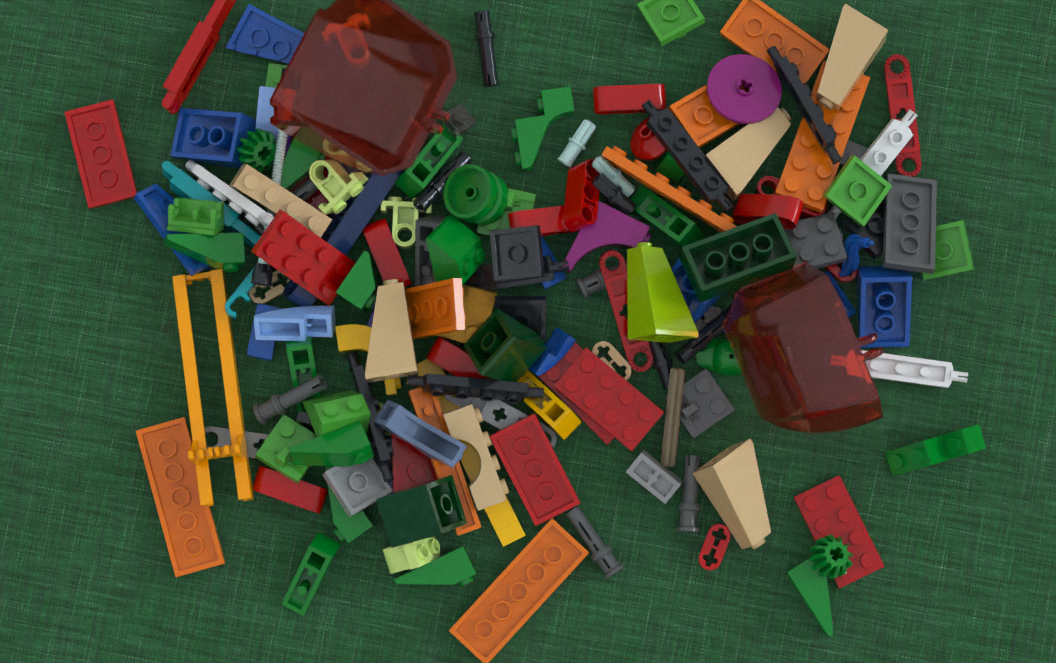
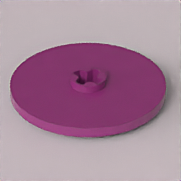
(735, 104)

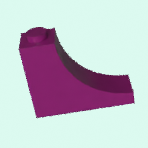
(609, 230)

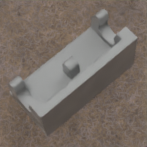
(654, 476)

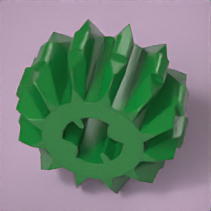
(258, 149)
(830, 556)

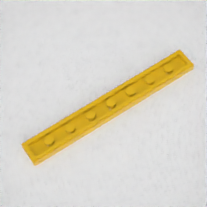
(500, 514)

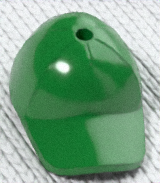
(717, 358)

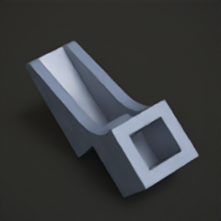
(420, 434)

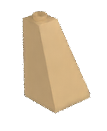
(851, 52)
(747, 150)
(391, 339)
(736, 492)

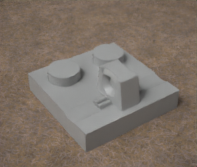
(357, 485)

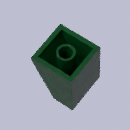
(504, 347)
(421, 511)

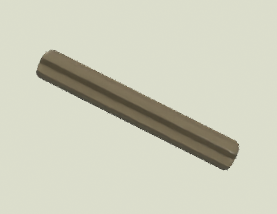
(672, 417)

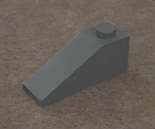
(423, 266)

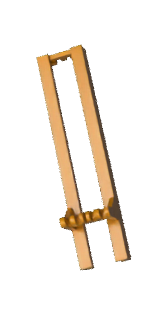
(199, 453)

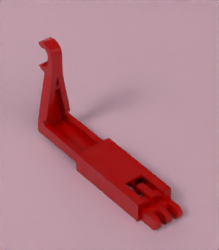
(195, 55)

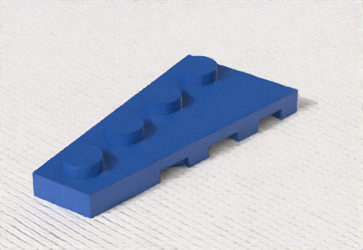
(264, 36)
(155, 205)

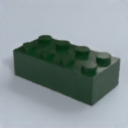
(737, 257)

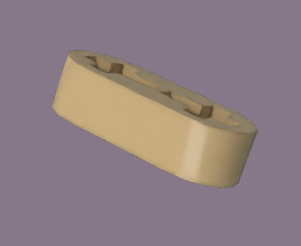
(270, 295)
(615, 356)

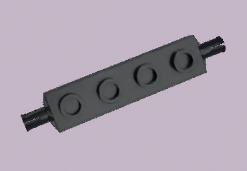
(802, 95)
(687, 155)
(484, 277)
(467, 387)
(382, 448)

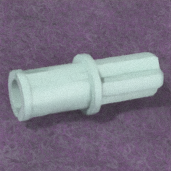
(577, 143)
(613, 174)

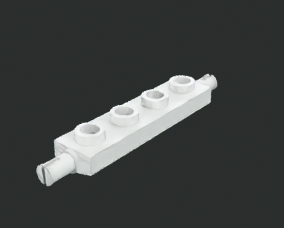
(886, 146)
(225, 192)
(914, 370)

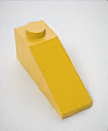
(550, 408)

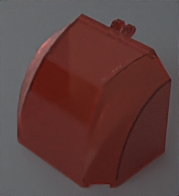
(366, 85)
(802, 354)

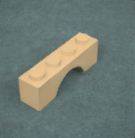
(274, 197)
(464, 425)

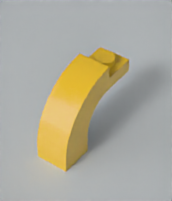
(357, 338)

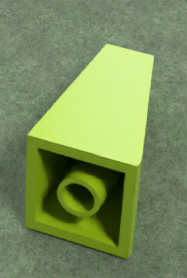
(654, 298)

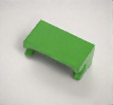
(196, 216)

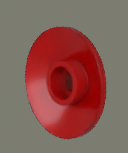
(645, 144)

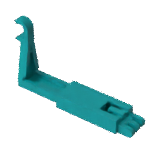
(187, 187)

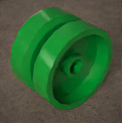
(475, 194)

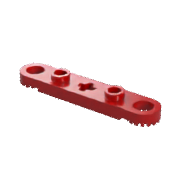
(901, 97)
(616, 288)

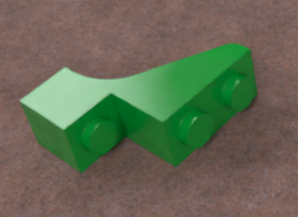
(531, 131)
(935, 450)

